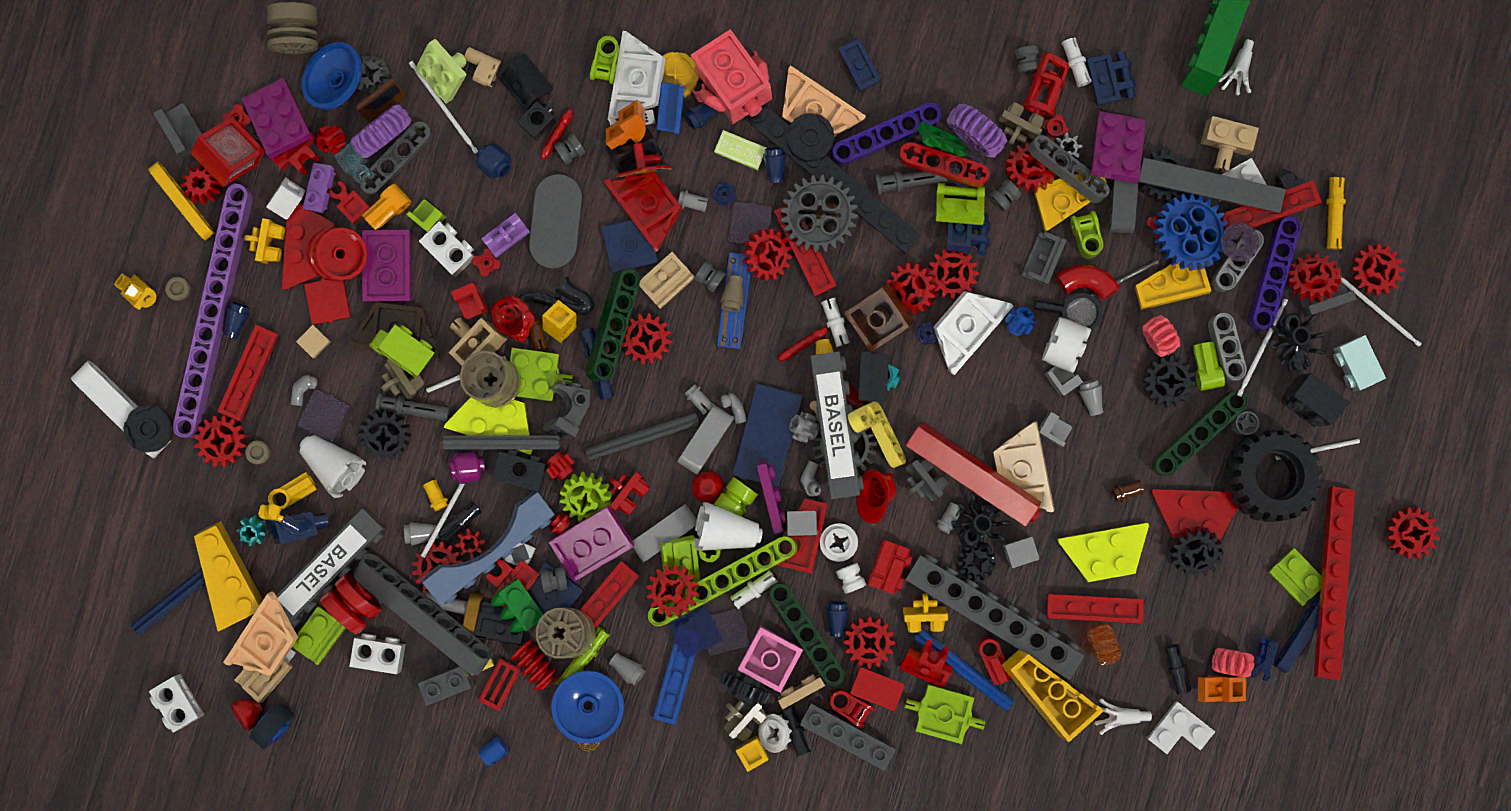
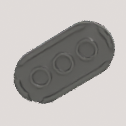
(555, 221)

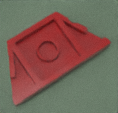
(647, 205)
(299, 230)
(1195, 508)

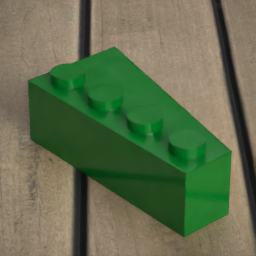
(1214, 45)

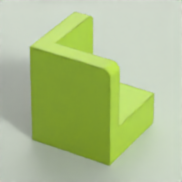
(426, 215)

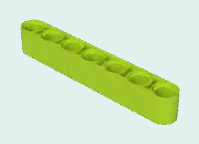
(733, 575)

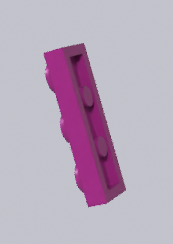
(772, 495)

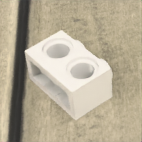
(444, 252)
(377, 660)
(181, 699)

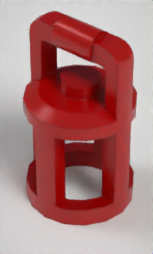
(1047, 79)

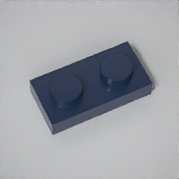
(859, 65)

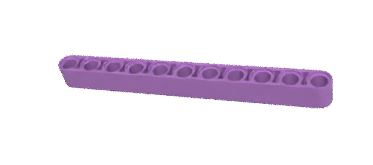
(208, 300)

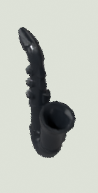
(572, 297)

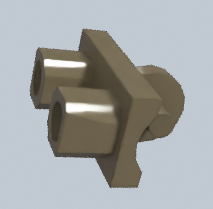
(1020, 127)
(407, 386)
(740, 716)

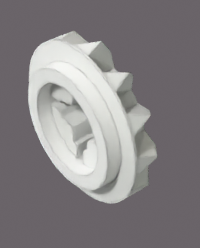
(835, 553)
(766, 732)

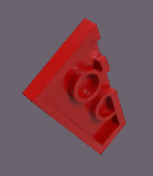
(807, 544)

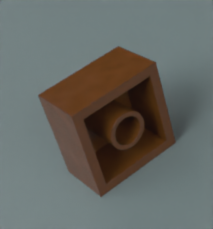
(879, 317)

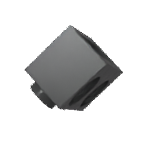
(445, 685)

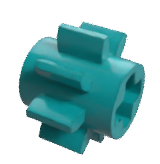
(256, 532)

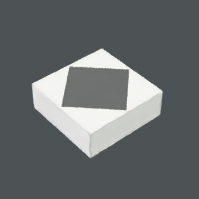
(521, 552)

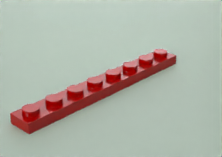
(1334, 583)

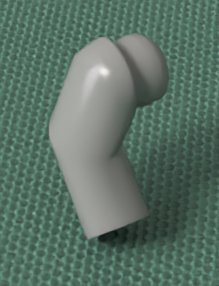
(300, 387)
(808, 480)

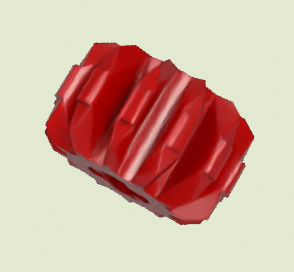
(196, 193)

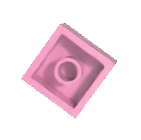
(770, 658)

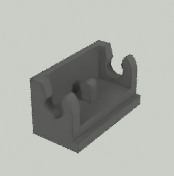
(1043, 258)

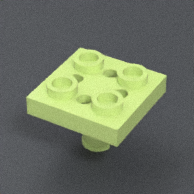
(441, 70)

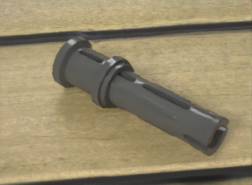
(898, 183)
(412, 408)

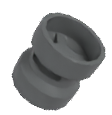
(1027, 59)
(574, 146)
(1005, 195)
(714, 279)
(1248, 421)
(553, 580)

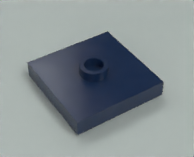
(627, 247)
(556, 598)

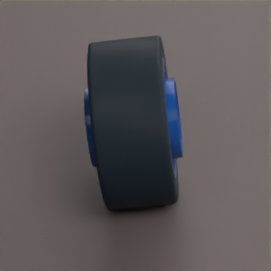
(272, 725)

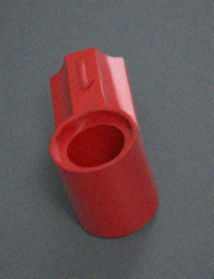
(993, 661)

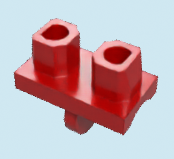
(635, 484)

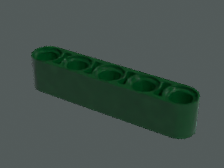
(605, 333)
(1210, 431)
(808, 645)

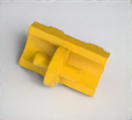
(264, 250)
(135, 291)
(923, 611)

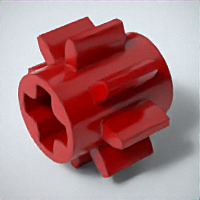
(330, 139)
(560, 466)
(463, 544)

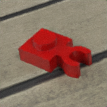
(351, 204)

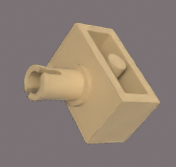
(1228, 138)
(480, 337)

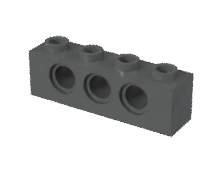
(847, 735)

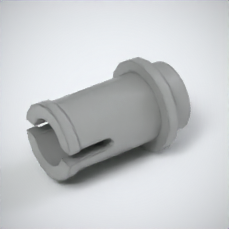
(692, 201)
(699, 399)
(952, 513)

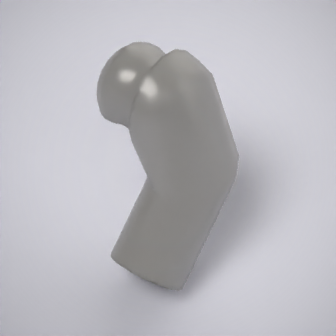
(736, 406)

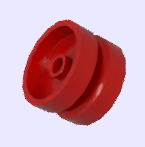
(350, 253)
(351, 604)

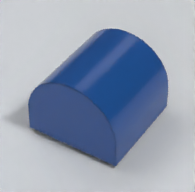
(493, 751)

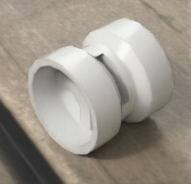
(851, 578)

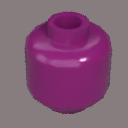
(466, 467)

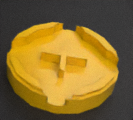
(680, 70)

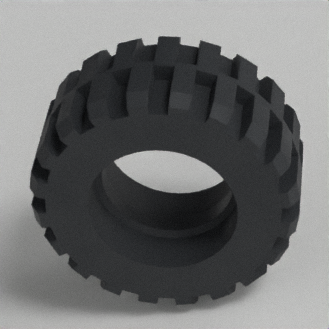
(1302, 469)

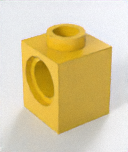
(559, 321)
(752, 753)

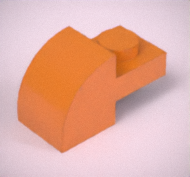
(630, 125)
(1221, 688)

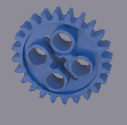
(1174, 242)

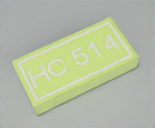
(740, 150)

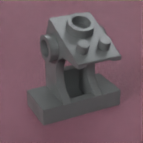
(568, 423)

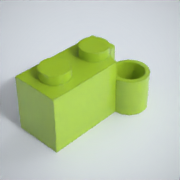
(403, 349)

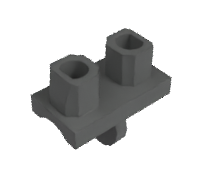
(922, 482)

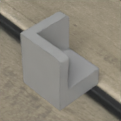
(1062, 380)
(1054, 429)
(802, 523)
(1020, 552)

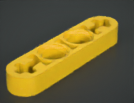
(183, 203)

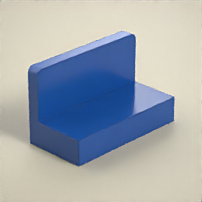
(671, 107)

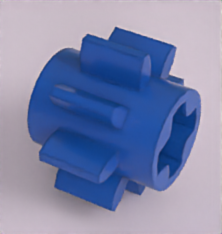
(1020, 321)

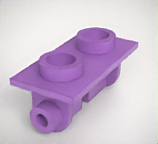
(316, 195)

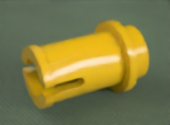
(435, 495)

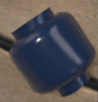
(493, 161)

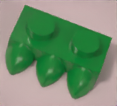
(942, 139)
(519, 605)

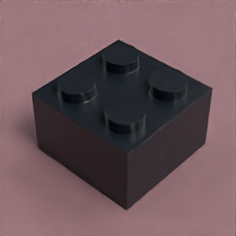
(1314, 400)

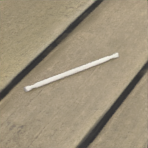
(446, 111)
(1378, 310)
(1261, 349)

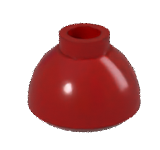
(707, 486)
(247, 712)

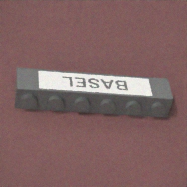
(835, 426)
(329, 564)

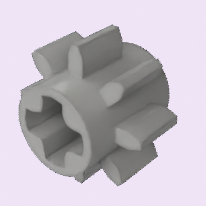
(1072, 141)
(804, 427)

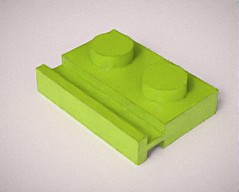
(682, 553)
(1296, 576)
(318, 635)

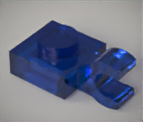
(1266, 652)

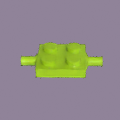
(537, 373)
(944, 714)

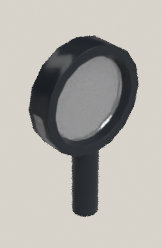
(1078, 308)

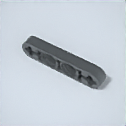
(393, 155)
(1070, 166)

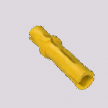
(1335, 213)

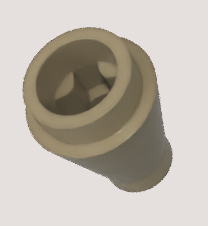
(733, 294)

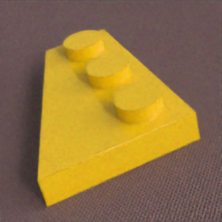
(1059, 201)
(1172, 286)

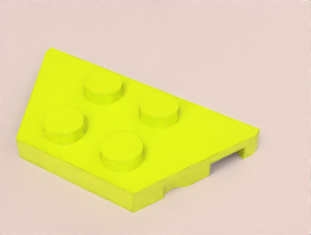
(480, 419)
(1106, 552)

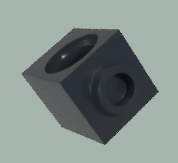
(537, 131)

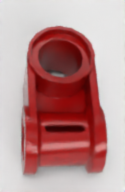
(854, 709)

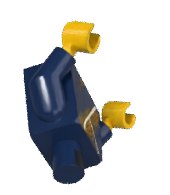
(292, 527)

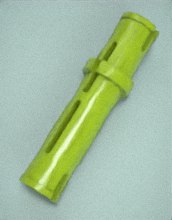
(580, 663)

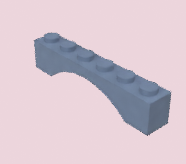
(448, 579)

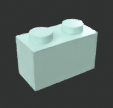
(1358, 363)

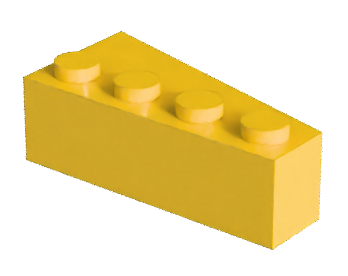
(226, 577)
(1053, 698)

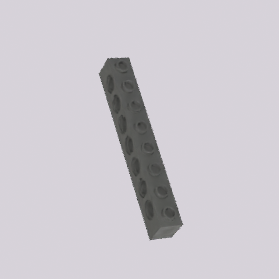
(1064, 665)

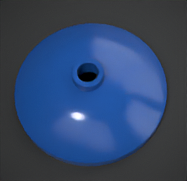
(332, 75)
(587, 724)

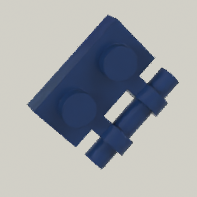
(1104, 80)
(961, 237)

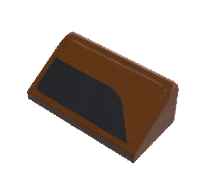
(381, 100)

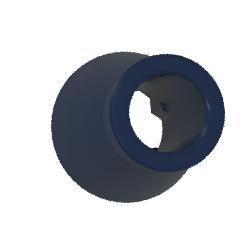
(699, 115)
(775, 163)
(235, 319)
(837, 617)

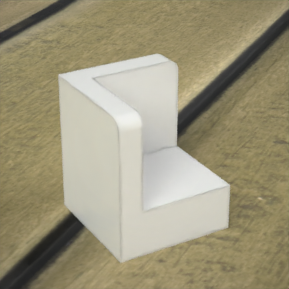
(286, 198)

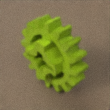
(574, 493)

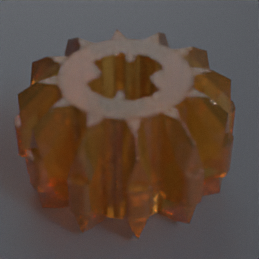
(1104, 644)

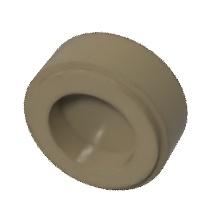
(178, 289)
(258, 452)

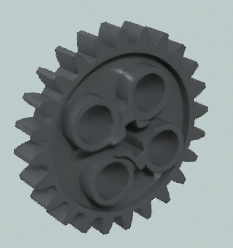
(821, 192)

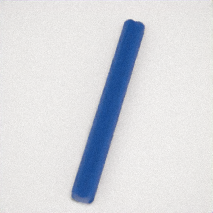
(968, 673)

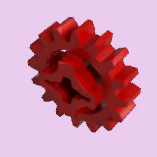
(1032, 171)
(759, 247)
(1314, 277)
(915, 278)
(1381, 279)
(960, 281)
(657, 336)
(218, 432)
(1410, 523)
(431, 558)
(665, 596)
(861, 650)

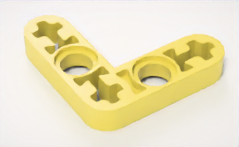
(874, 417)

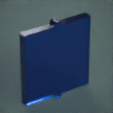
(695, 632)

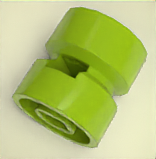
(736, 497)

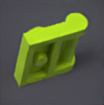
(960, 210)

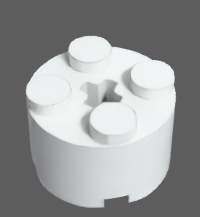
(1066, 344)

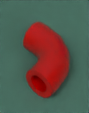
(1087, 277)

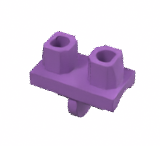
(505, 235)

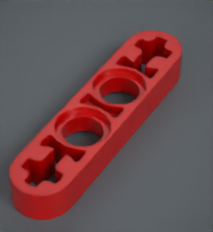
(945, 160)

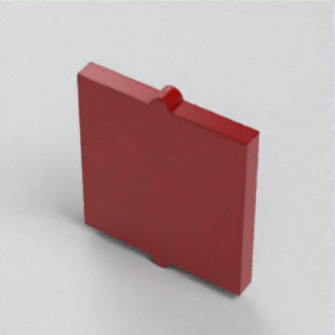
(327, 301)

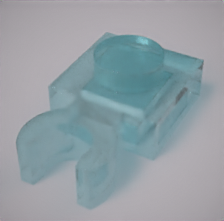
(352, 163)

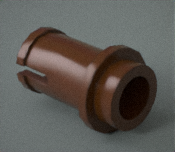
(537, 334)
(1127, 491)

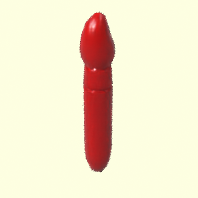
(556, 134)
(802, 344)

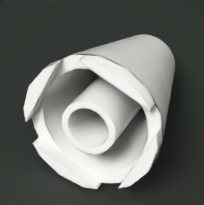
(332, 465)
(724, 529)

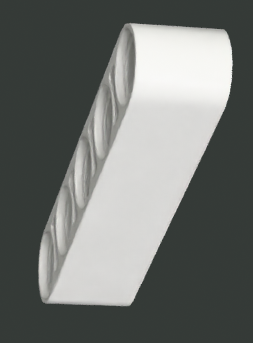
(106, 395)

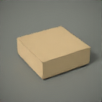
(313, 341)

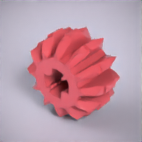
(1161, 336)
(1233, 662)

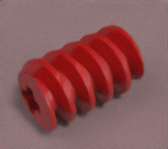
(534, 666)

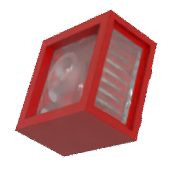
(227, 151)

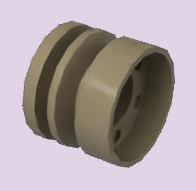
(291, 27)
(482, 370)
(576, 639)

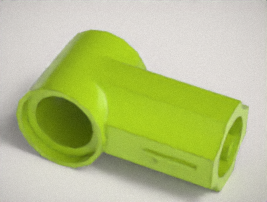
(1208, 372)

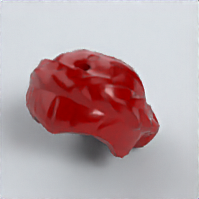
(512, 323)

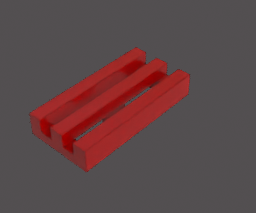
(509, 666)

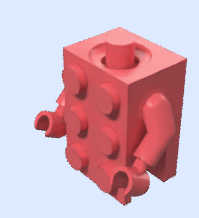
(734, 79)

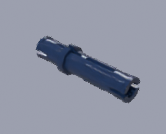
(603, 387)

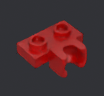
(297, 156)
(523, 571)
(928, 664)

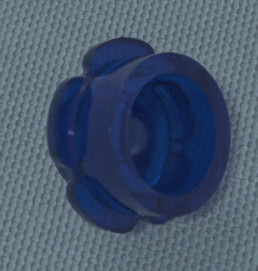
(724, 200)
(921, 333)

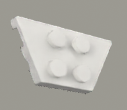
(636, 76)
(967, 326)

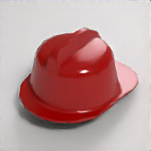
(877, 493)

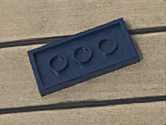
(767, 432)

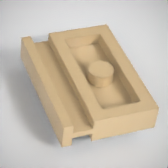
(666, 280)
(261, 685)
(809, 685)

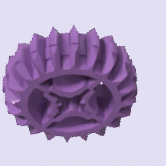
(976, 130)
(380, 131)

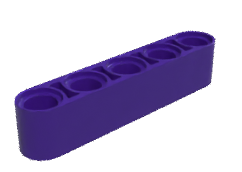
(877, 142)
(1282, 265)

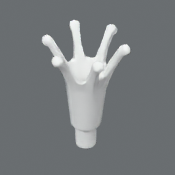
(1240, 68)
(1121, 716)

